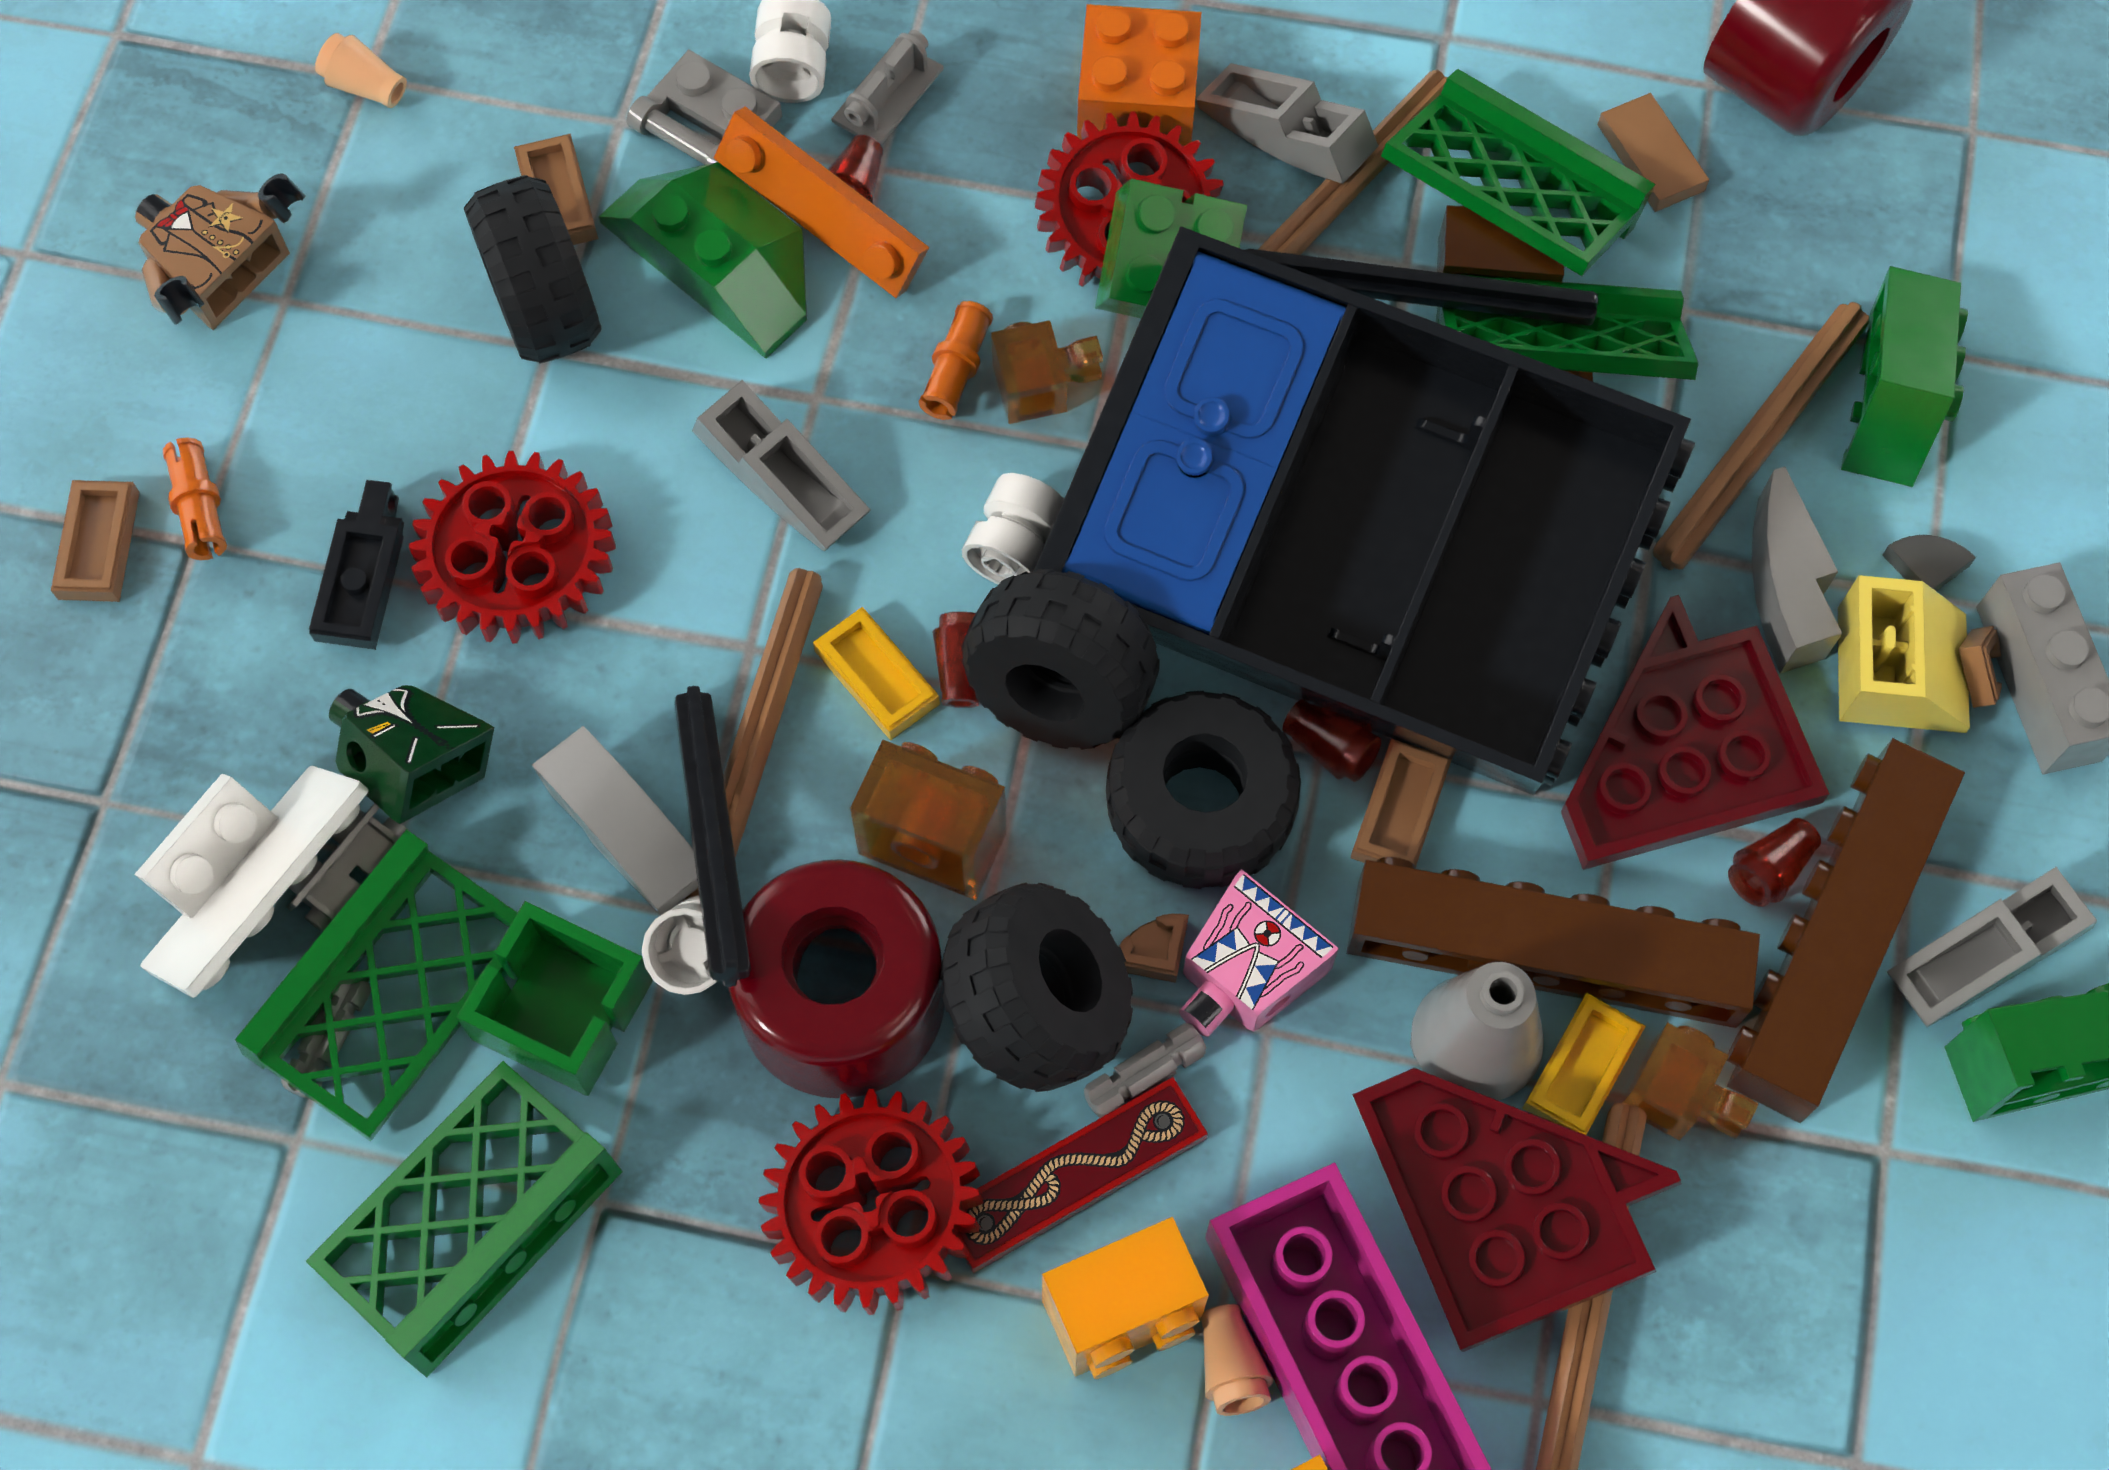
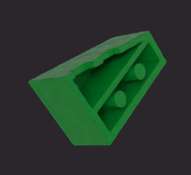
(1909, 375)
(2032, 1053)

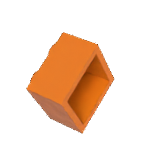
(1139, 64)

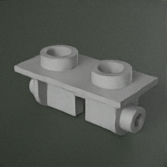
(889, 89)
(329, 883)

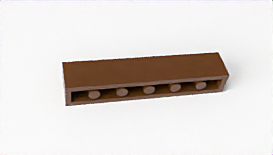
(1844, 931)
(1562, 943)

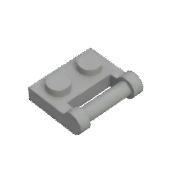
(702, 96)

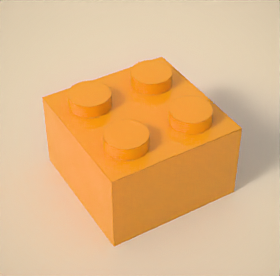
(1125, 1299)

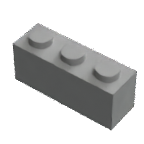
(2050, 666)

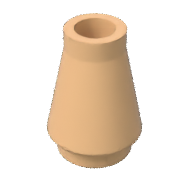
(358, 71)
(1232, 1363)

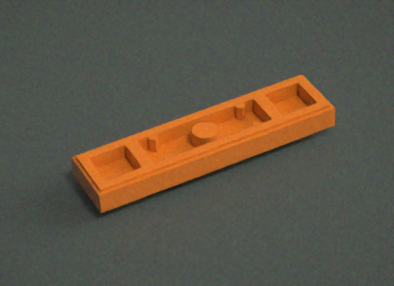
(820, 202)

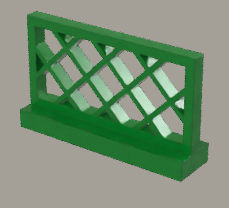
(1521, 146)
(1632, 333)
(336, 955)
(491, 1261)

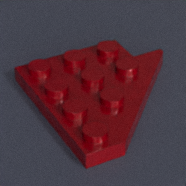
(1691, 747)
(1507, 1204)

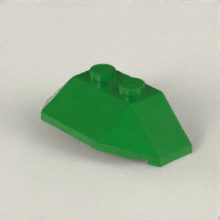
(719, 248)

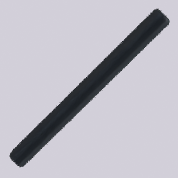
(1448, 289)
(712, 838)

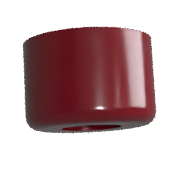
(1801, 56)
(851, 1043)

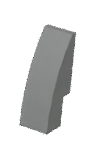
(1290, 121)
(779, 466)
(1791, 577)
(620, 819)
(1992, 947)

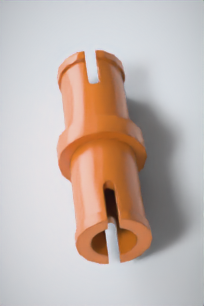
(956, 360)
(194, 499)

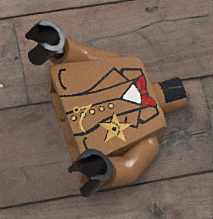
(212, 246)

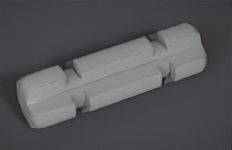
(315, 1049)
(1145, 1070)

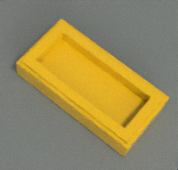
(876, 673)
(1584, 1065)

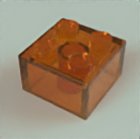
(930, 817)

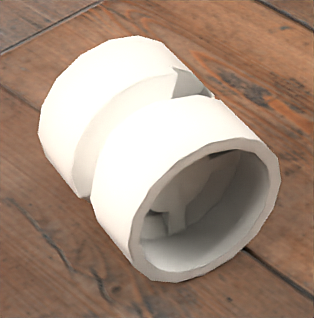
(790, 49)
(1016, 530)
(677, 951)

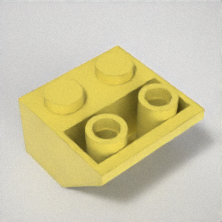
(1901, 656)

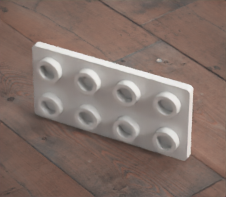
(233, 864)

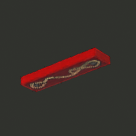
(1081, 1171)

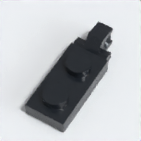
(359, 571)

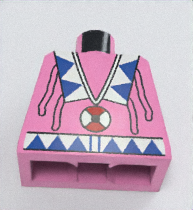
(1252, 959)

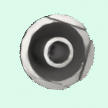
(1481, 1030)

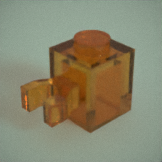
(1036, 372)
(1679, 1085)

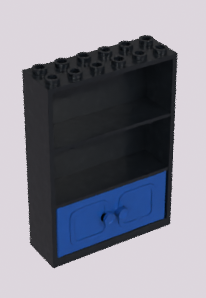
(1368, 508)

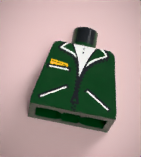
(409, 748)

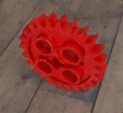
(1084, 224)
(459, 538)
(883, 1260)

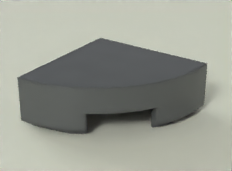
(1928, 559)

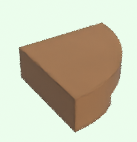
(1976, 657)
(1156, 947)

